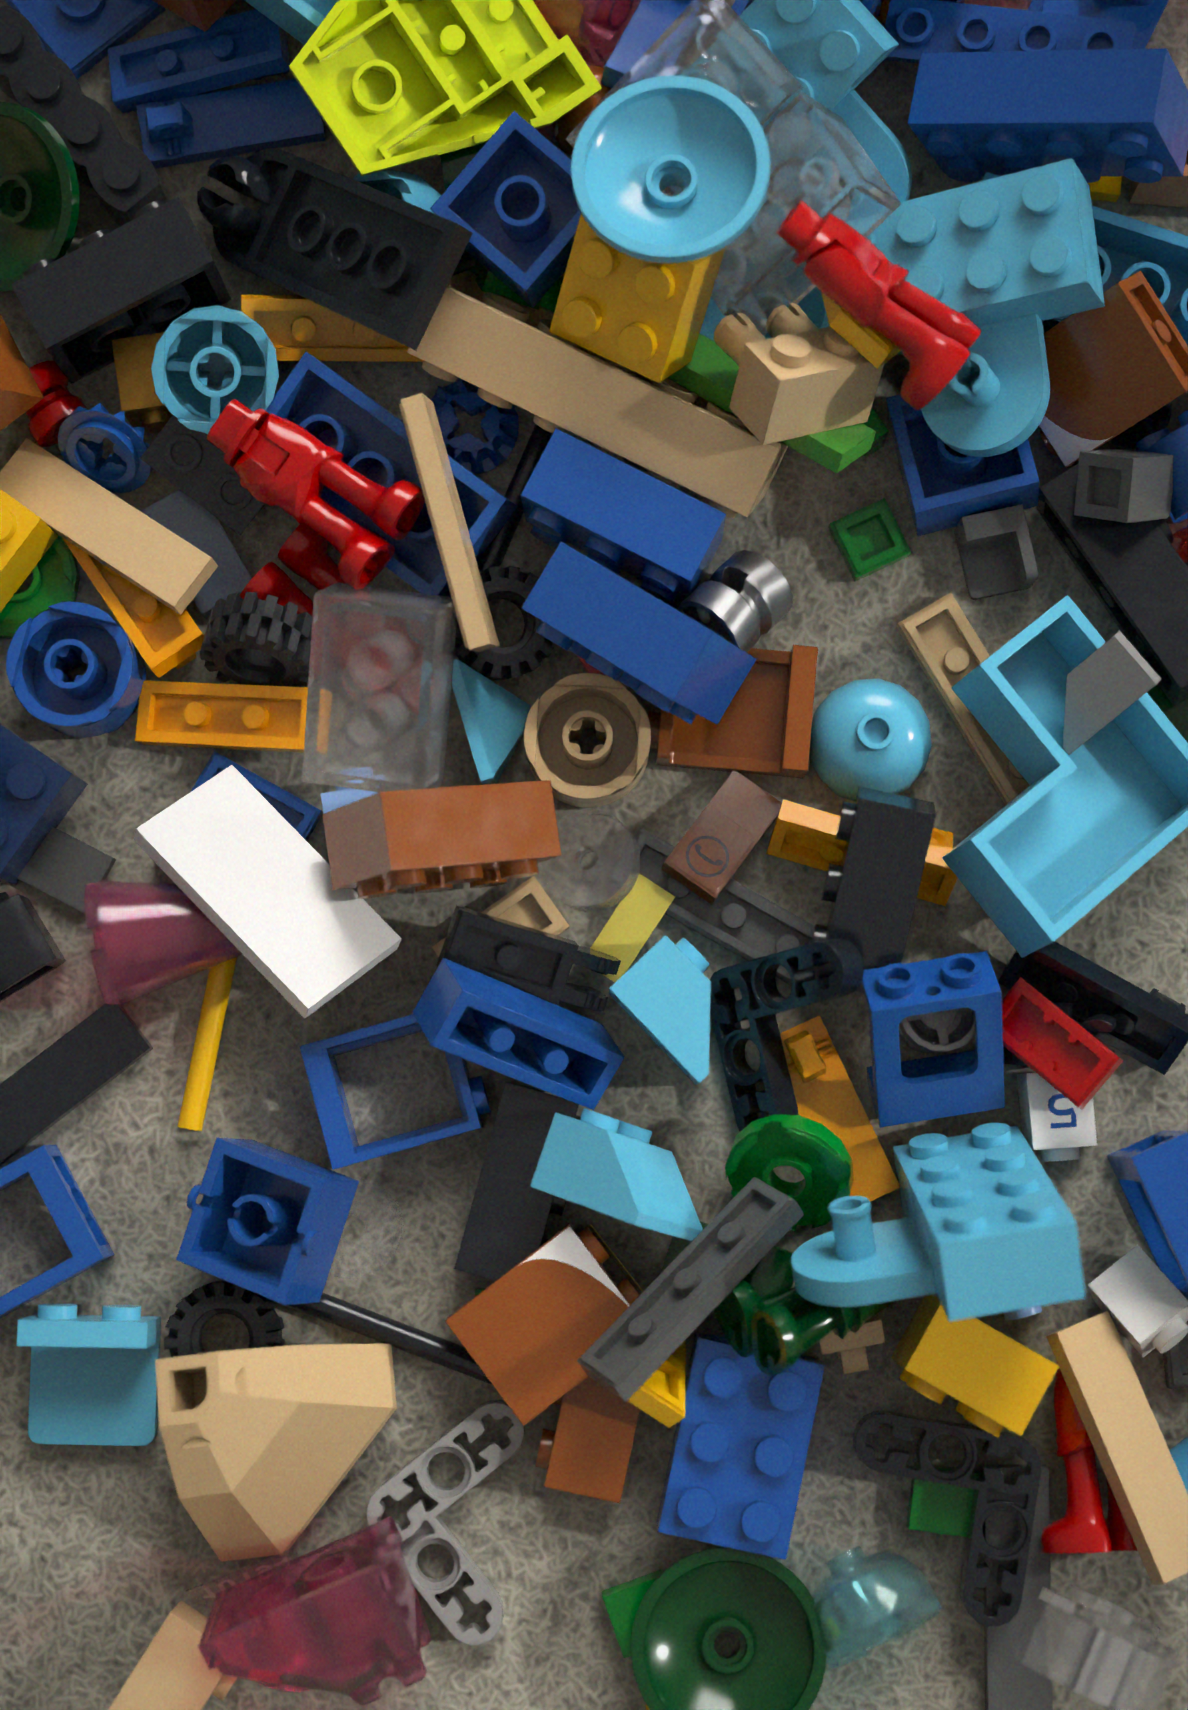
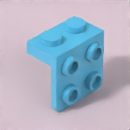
(92, 1375)

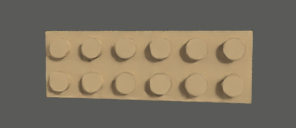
(569, 388)

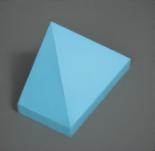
(491, 720)

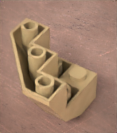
(268, 1435)

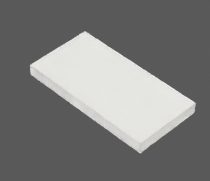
(267, 890)

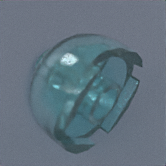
(869, 1604)

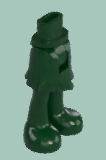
(784, 1325)

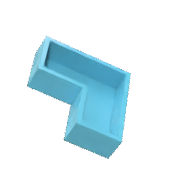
(1086, 813)

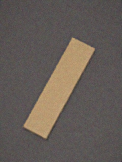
(448, 523)
(107, 527)
(947, 652)
(1127, 1442)

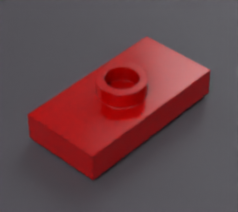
(1055, 1045)

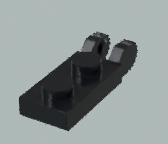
(525, 958)

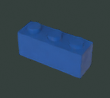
(517, 1034)

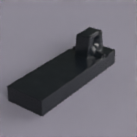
(1147, 1024)

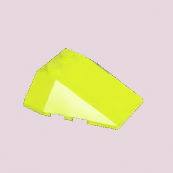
(435, 75)

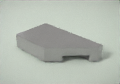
(1103, 689)

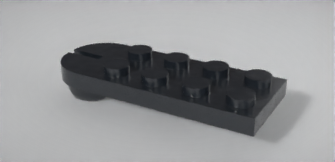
(335, 241)

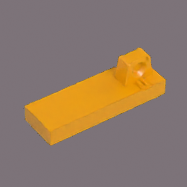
(304, 326)
(156, 630)
(222, 716)
(809, 839)
(829, 1098)

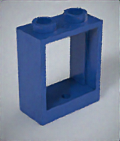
(334, 1109)
(1156, 1188)
(69, 1213)

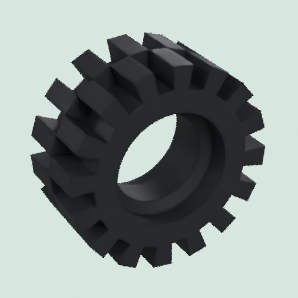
(258, 642)
(531, 647)
(220, 1298)

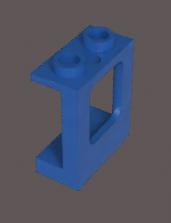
(941, 1083)

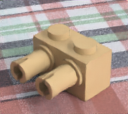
(798, 379)

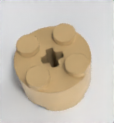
(562, 714)

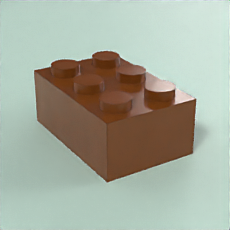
(441, 837)

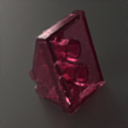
(324, 1620)

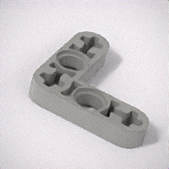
(428, 1527)

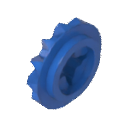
(498, 426)
(82, 444)

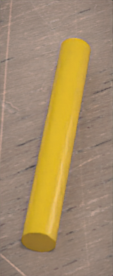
(206, 1046)

